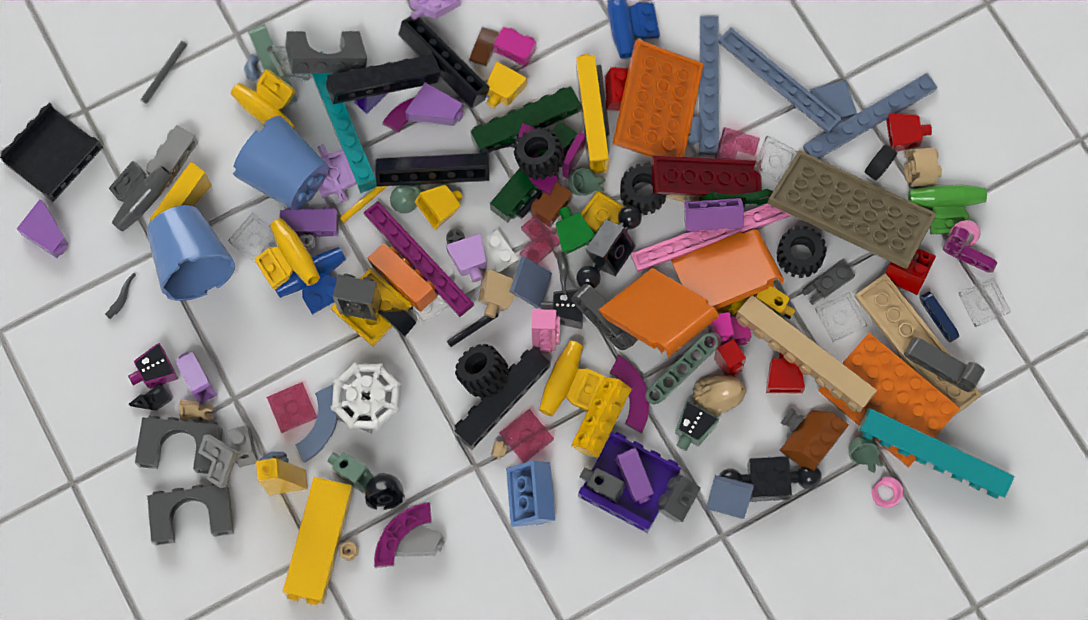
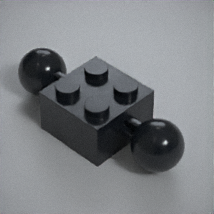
(610, 247)
(773, 478)

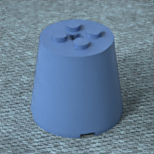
(281, 164)
(187, 254)

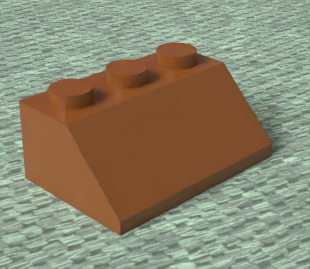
(814, 438)

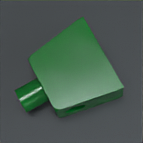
(573, 231)

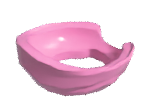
(972, 228)
(895, 485)

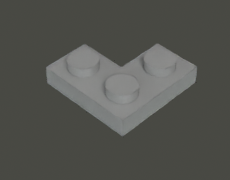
(221, 457)

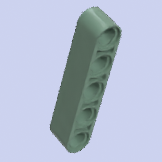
(261, 42)
(675, 372)

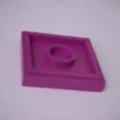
(574, 154)

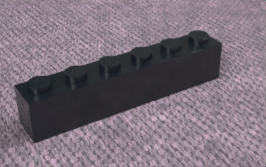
(452, 67)
(382, 79)
(432, 169)
(493, 408)

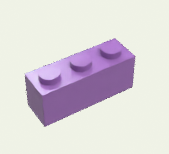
(713, 214)
(313, 221)

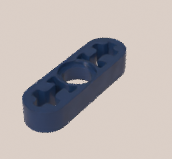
(939, 317)

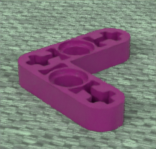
(956, 247)

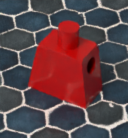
(906, 131)
(784, 377)

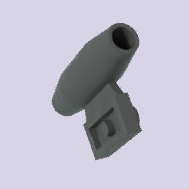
(137, 193)

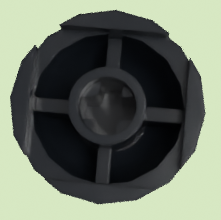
(384, 491)

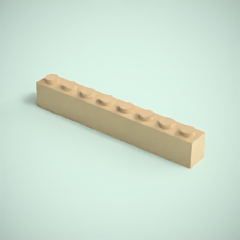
(805, 353)

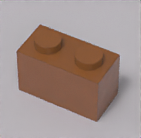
(548, 206)

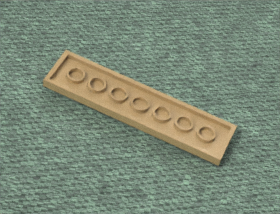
(899, 325)

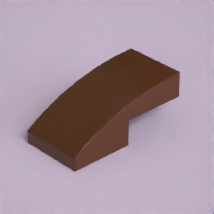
(483, 47)

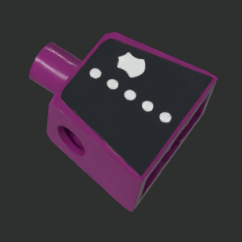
(153, 368)

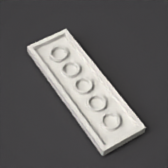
(498, 258)

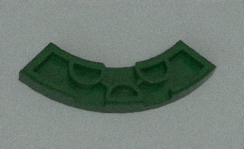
(759, 197)

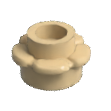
(499, 449)
(343, 551)

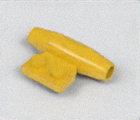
(269, 99)
(288, 256)
(570, 382)

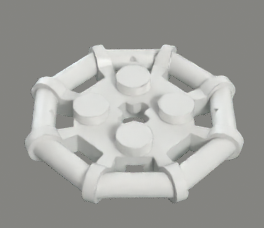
(366, 407)

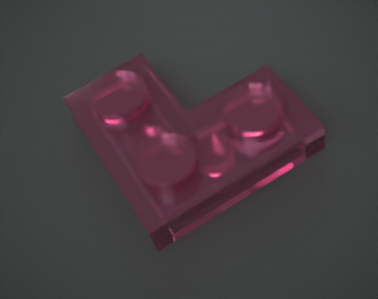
(735, 141)
(542, 240)

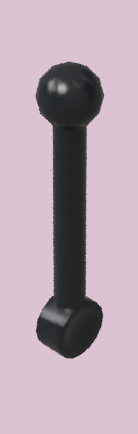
(486, 150)

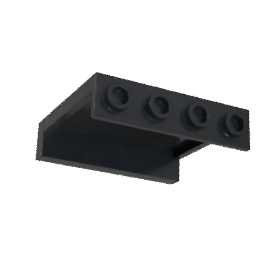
(50, 152)

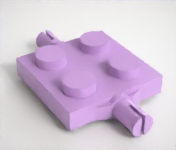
(432, 8)
(339, 174)

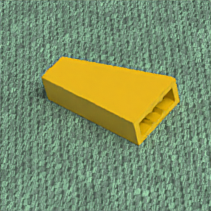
(187, 189)
(280, 476)

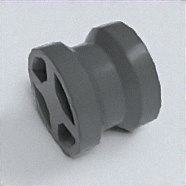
(454, 235)
(792, 420)

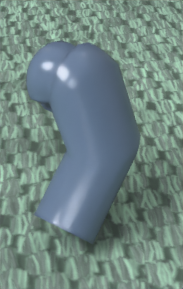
(249, 68)
(695, 131)
(279, 455)

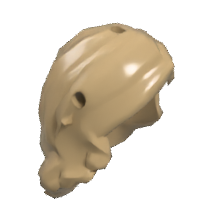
(718, 393)

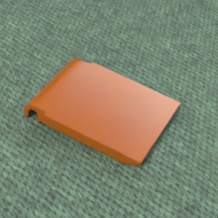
(729, 269)
(660, 312)

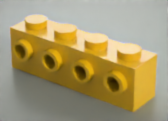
(601, 417)

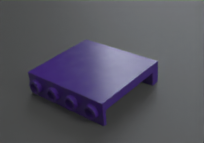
(658, 473)

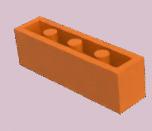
(402, 276)

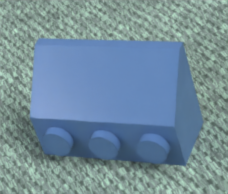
(530, 494)

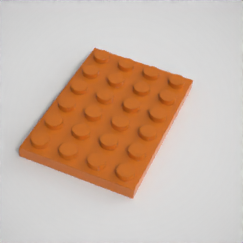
(657, 102)
(899, 393)

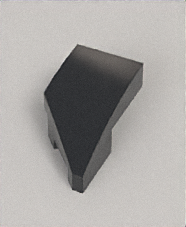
(398, 319)
(153, 399)

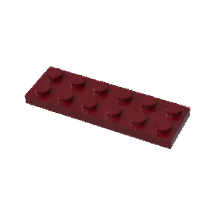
(703, 175)

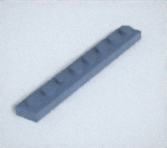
(779, 80)
(708, 85)
(870, 117)

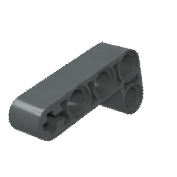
(589, 302)
(943, 365)

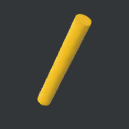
(361, 203)

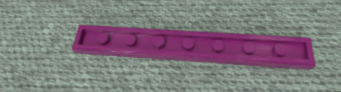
(418, 258)

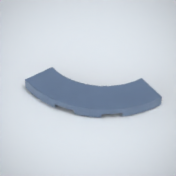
(323, 427)

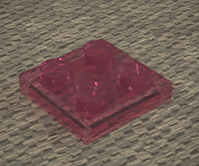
(292, 407)
(526, 436)

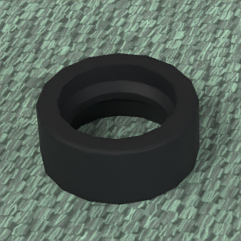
(880, 162)

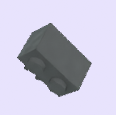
(678, 498)

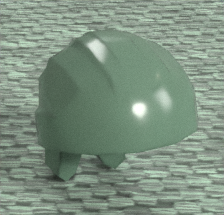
(584, 182)
(403, 198)
(865, 452)

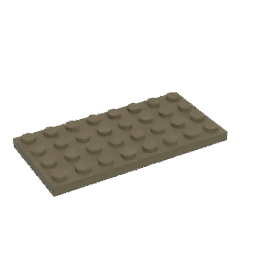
(852, 209)

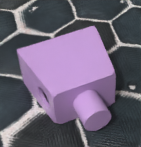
(468, 256)

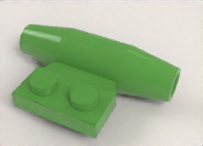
(948, 203)

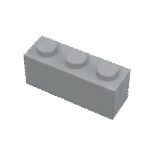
(173, 152)

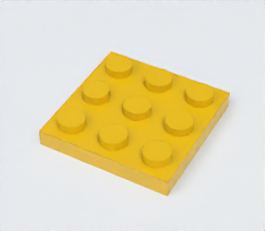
(372, 330)

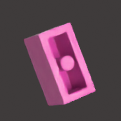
(515, 46)

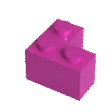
(729, 329)

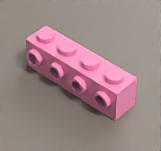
(545, 330)

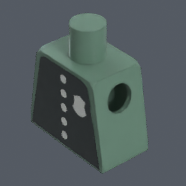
(694, 426)
(350, 470)

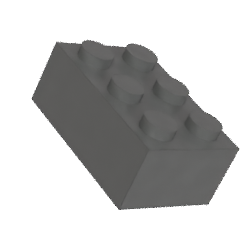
(357, 297)

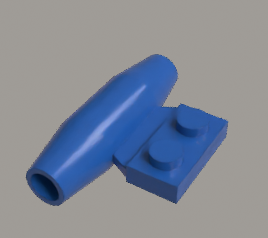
(630, 22)
(321, 293)

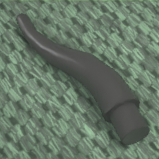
(563, 270)
(119, 303)

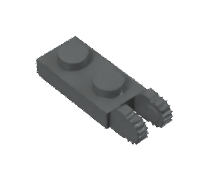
(830, 282)

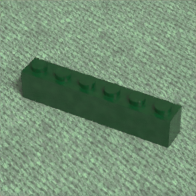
(541, 114)
(519, 187)

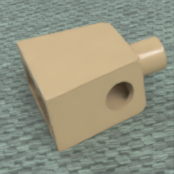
(495, 292)

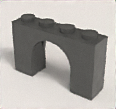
(307, 60)
(156, 431)
(164, 505)

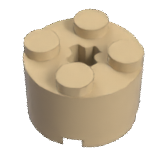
(922, 167)

